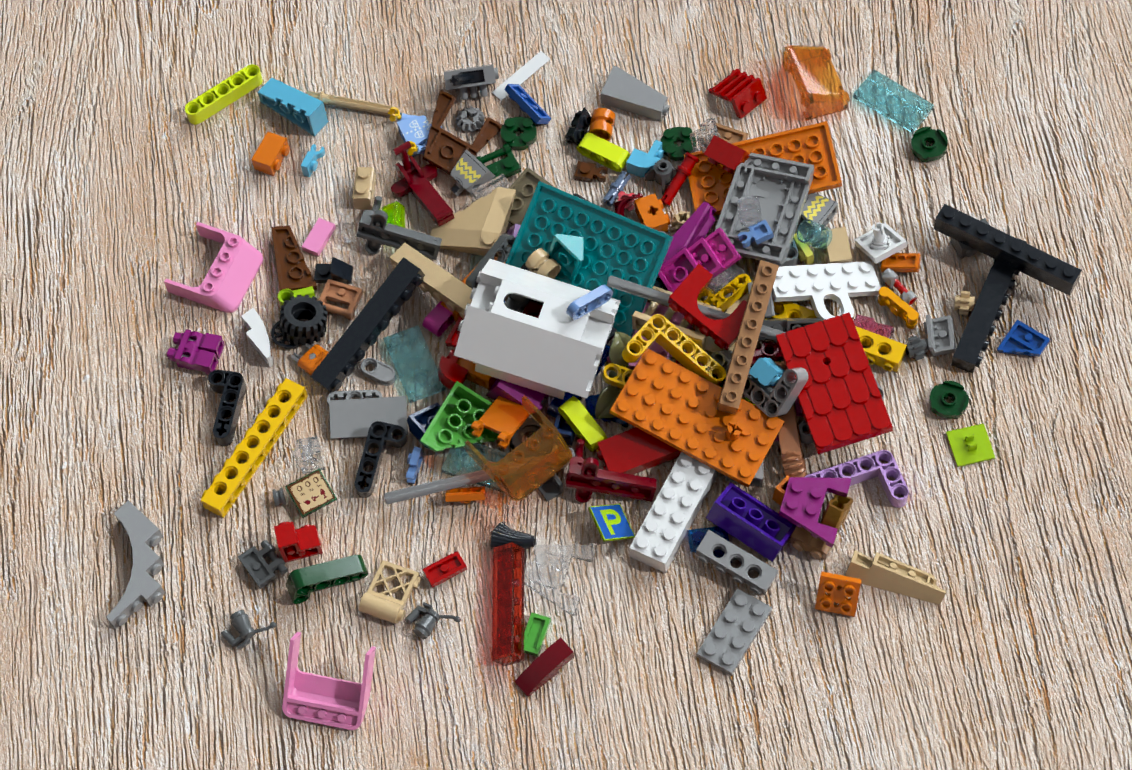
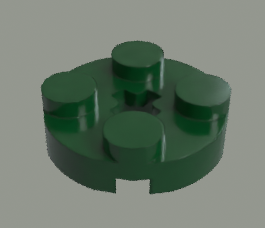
(516, 124)
(674, 135)
(929, 153)
(948, 410)

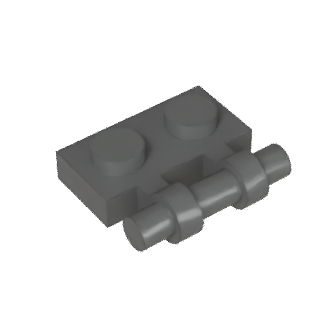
(258, 568)

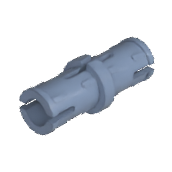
(616, 187)

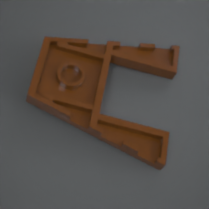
(446, 149)

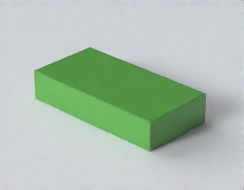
(535, 633)

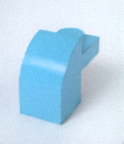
(640, 162)

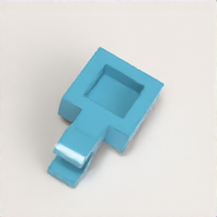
(310, 161)

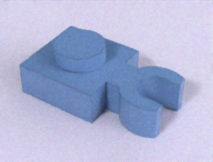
(757, 233)
(414, 461)

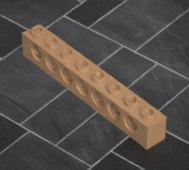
(747, 337)

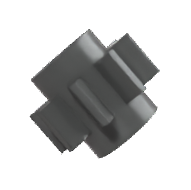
(916, 348)

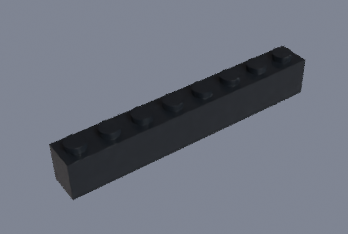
(1007, 249)
(983, 316)
(368, 325)

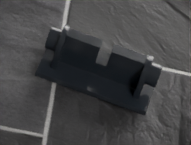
(581, 123)

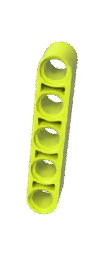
(223, 94)

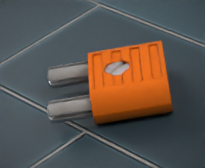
(311, 358)

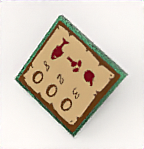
(311, 493)

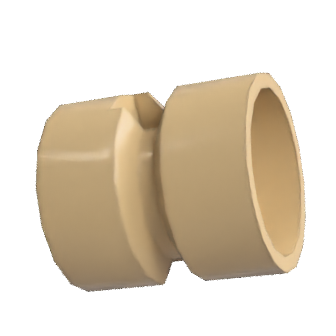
(541, 264)

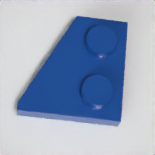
(1023, 341)

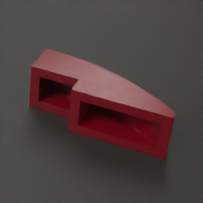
(544, 667)

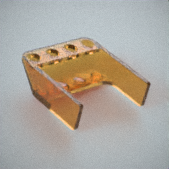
(530, 462)

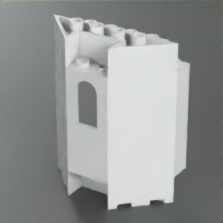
(538, 353)

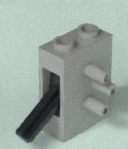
(471, 78)

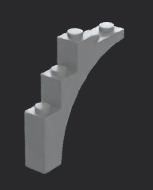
(146, 563)

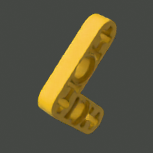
(719, 300)

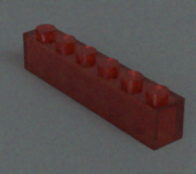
(508, 604)

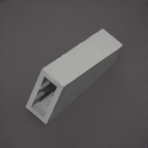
(633, 96)

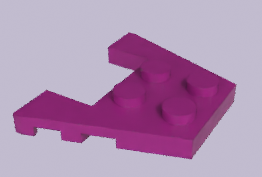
(804, 503)

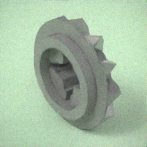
(467, 125)

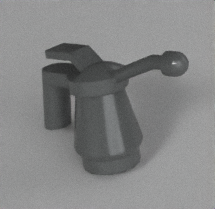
(242, 624)
(425, 625)

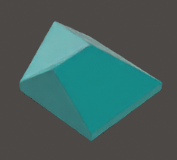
(568, 253)

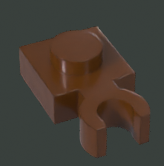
(587, 171)

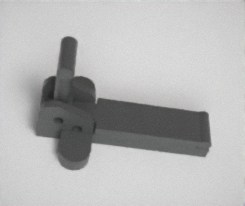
(375, 229)

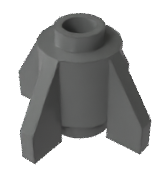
(662, 172)

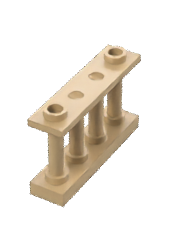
(639, 320)

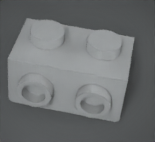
(940, 335)

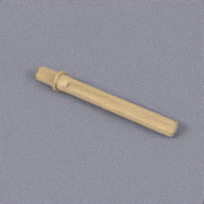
(351, 103)

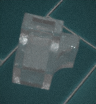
(701, 137)

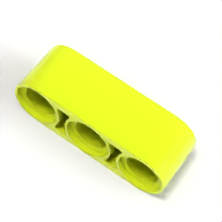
(603, 152)
(582, 423)

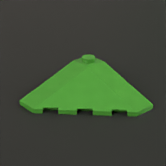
(454, 420)

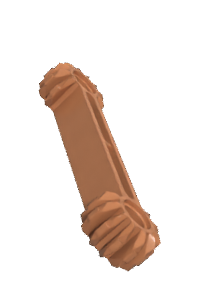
(790, 441)

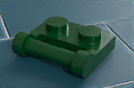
(506, 166)

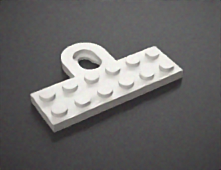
(826, 281)

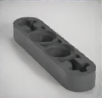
(502, 246)

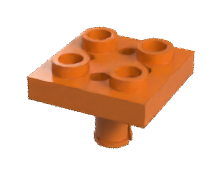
(838, 590)

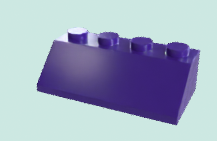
(751, 521)

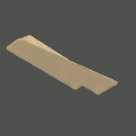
(895, 577)

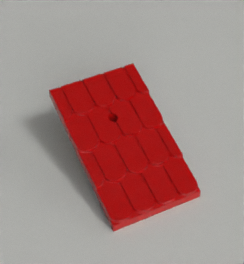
(841, 391)

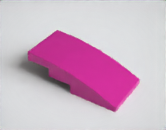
(713, 253)

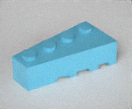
(294, 105)

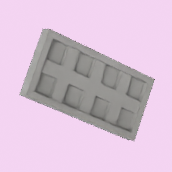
(734, 632)

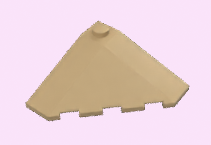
(478, 225)

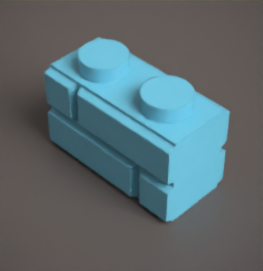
(766, 371)

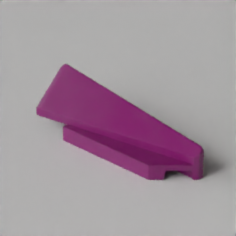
(692, 230)

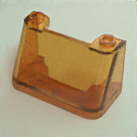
(815, 80)

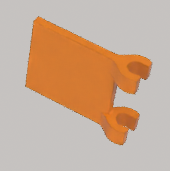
(503, 418)

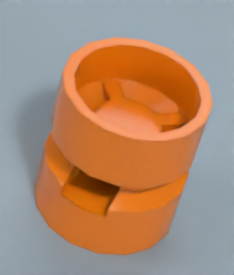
(602, 123)

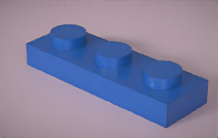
(527, 104)

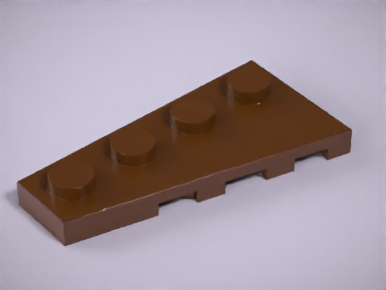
(289, 261)

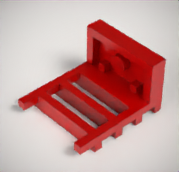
(740, 90)

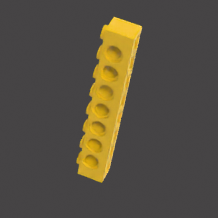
(876, 343)
(255, 456)

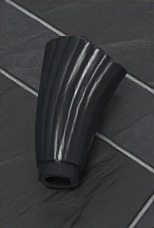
(503, 534)

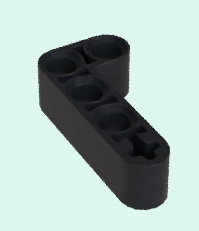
(229, 391)
(374, 460)

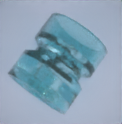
(814, 234)

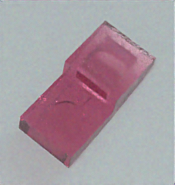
(869, 324)

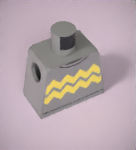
(469, 174)
(818, 209)

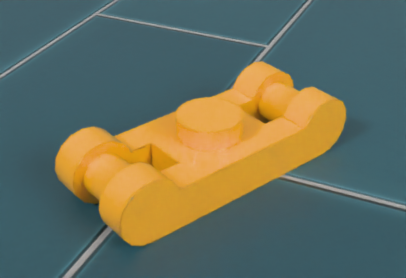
(898, 307)

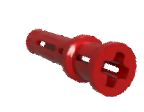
(683, 171)

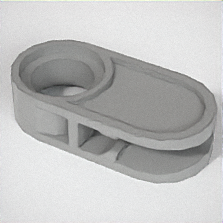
(382, 373)

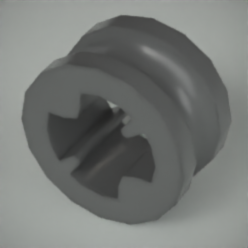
(279, 497)

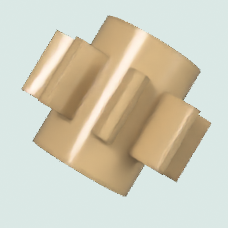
(679, 219)
(964, 302)

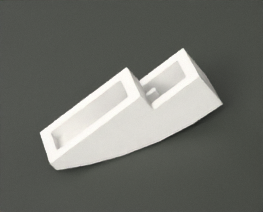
(258, 335)

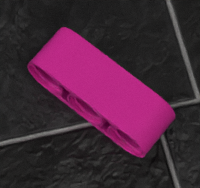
(438, 320)

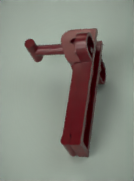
(418, 183)
(586, 477)

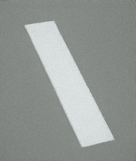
(522, 74)

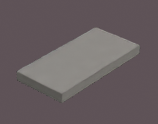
(354, 416)

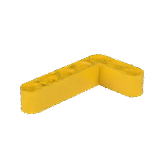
(674, 348)

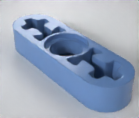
(589, 302)

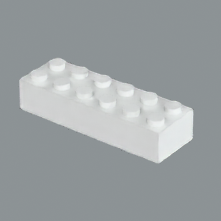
(672, 513)

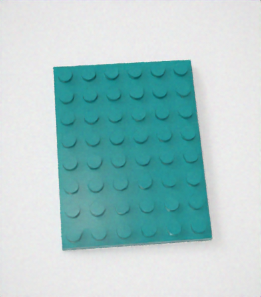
(610, 246)

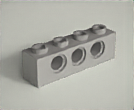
(731, 552)

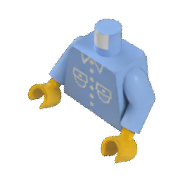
(412, 129)

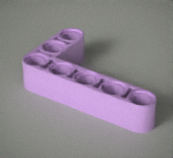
(876, 469)

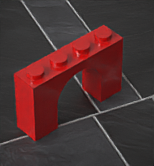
(685, 301)

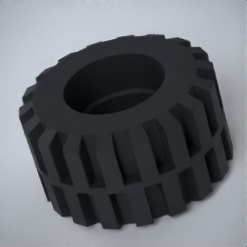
(303, 308)

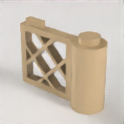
(386, 606)

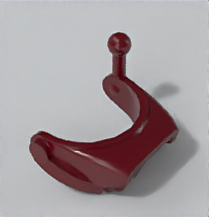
(620, 205)

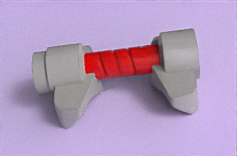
(891, 279)

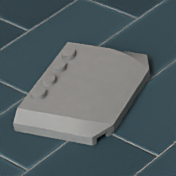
(781, 191)

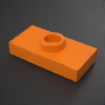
(902, 262)
(465, 494)

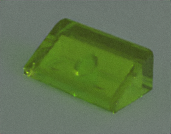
(395, 213)

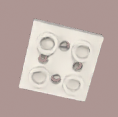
(877, 240)

